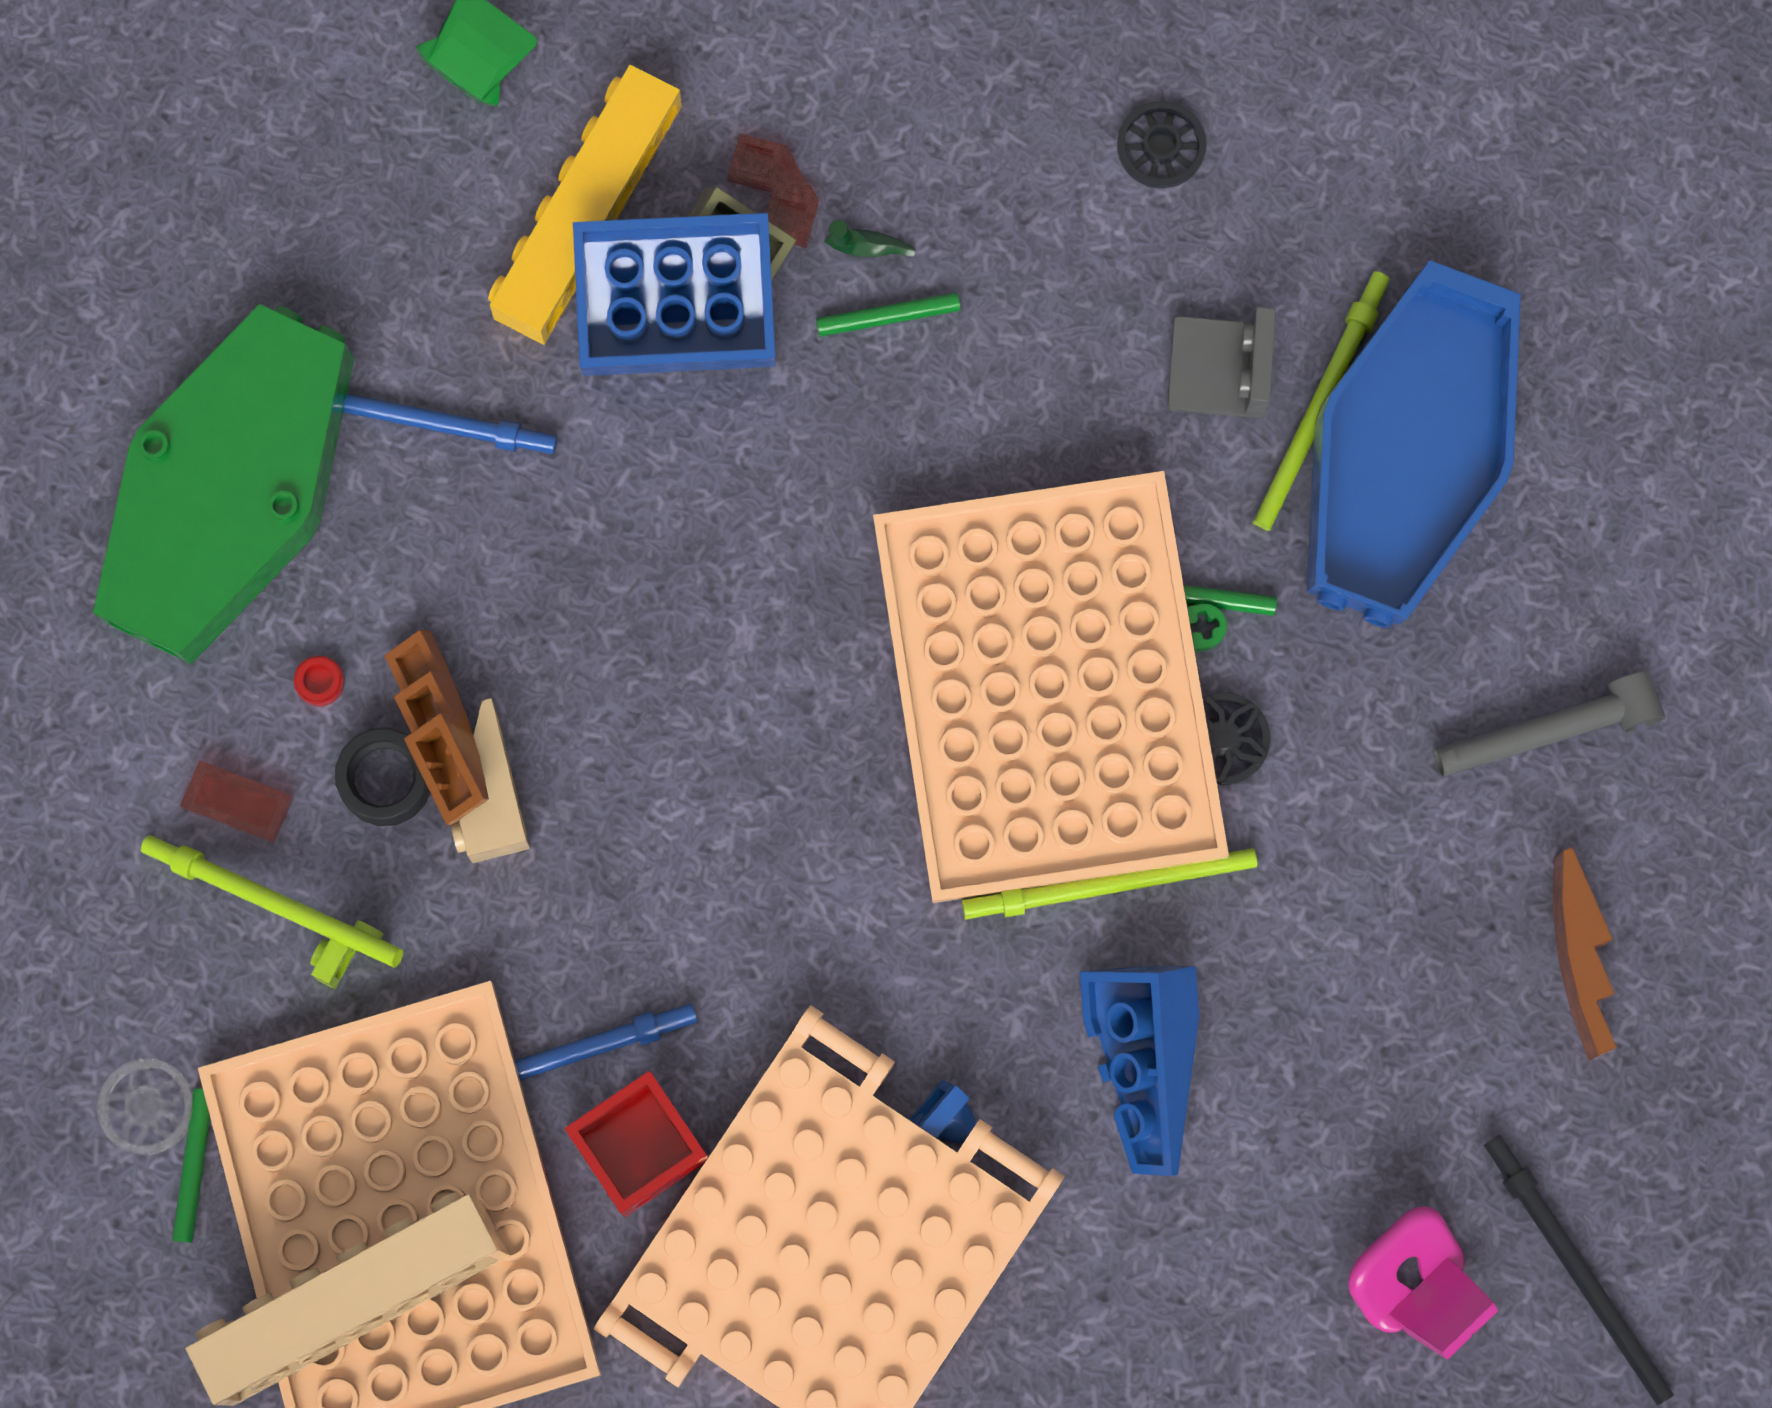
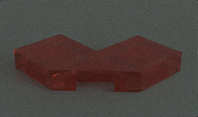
(773, 169)

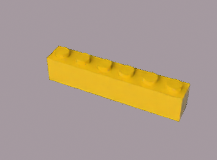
(591, 189)

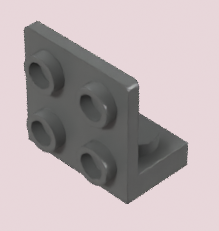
(1222, 365)

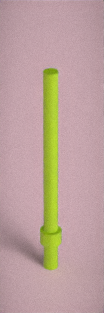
(1359, 321)
(192, 864)
(1017, 900)

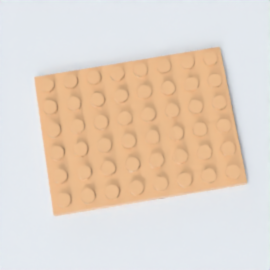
(1049, 687)
(372, 1128)

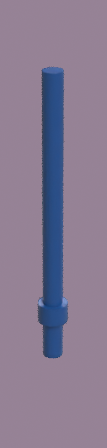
(505, 435)
(645, 1029)

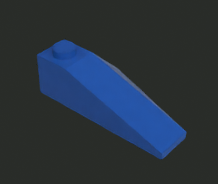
(1149, 1040)

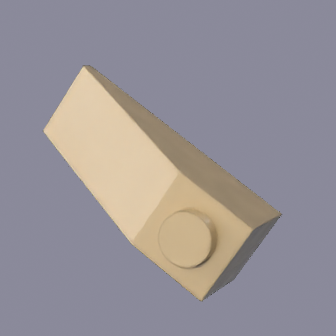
(497, 824)

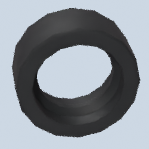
(345, 779)

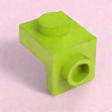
(333, 958)

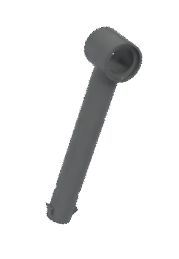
(1629, 702)

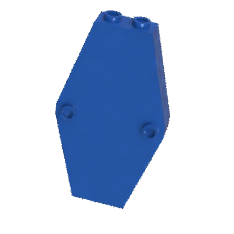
(1413, 444)

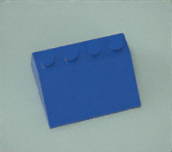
(674, 294)

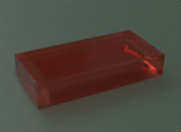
(236, 802)

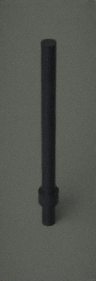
(1521, 1185)

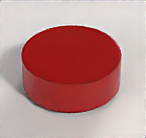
(319, 681)

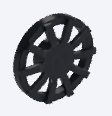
(1161, 144)

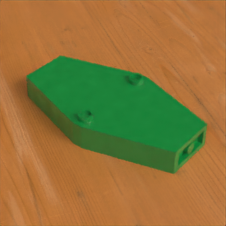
(225, 483)

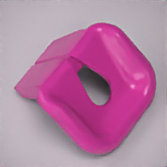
(1446, 1302)

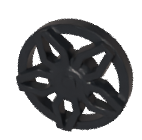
(1227, 736)

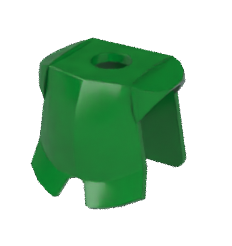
(476, 49)

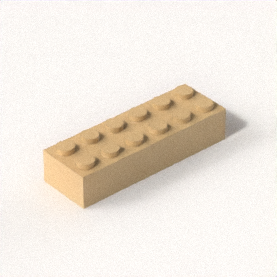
(347, 1300)

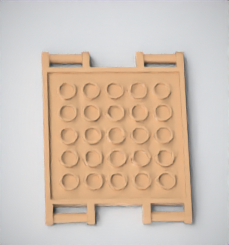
(828, 1241)

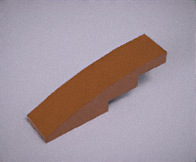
(438, 726)
(1579, 933)

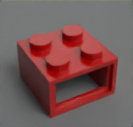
(636, 1144)

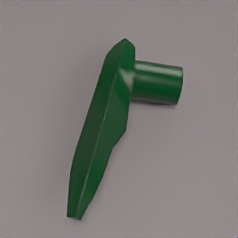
(865, 242)

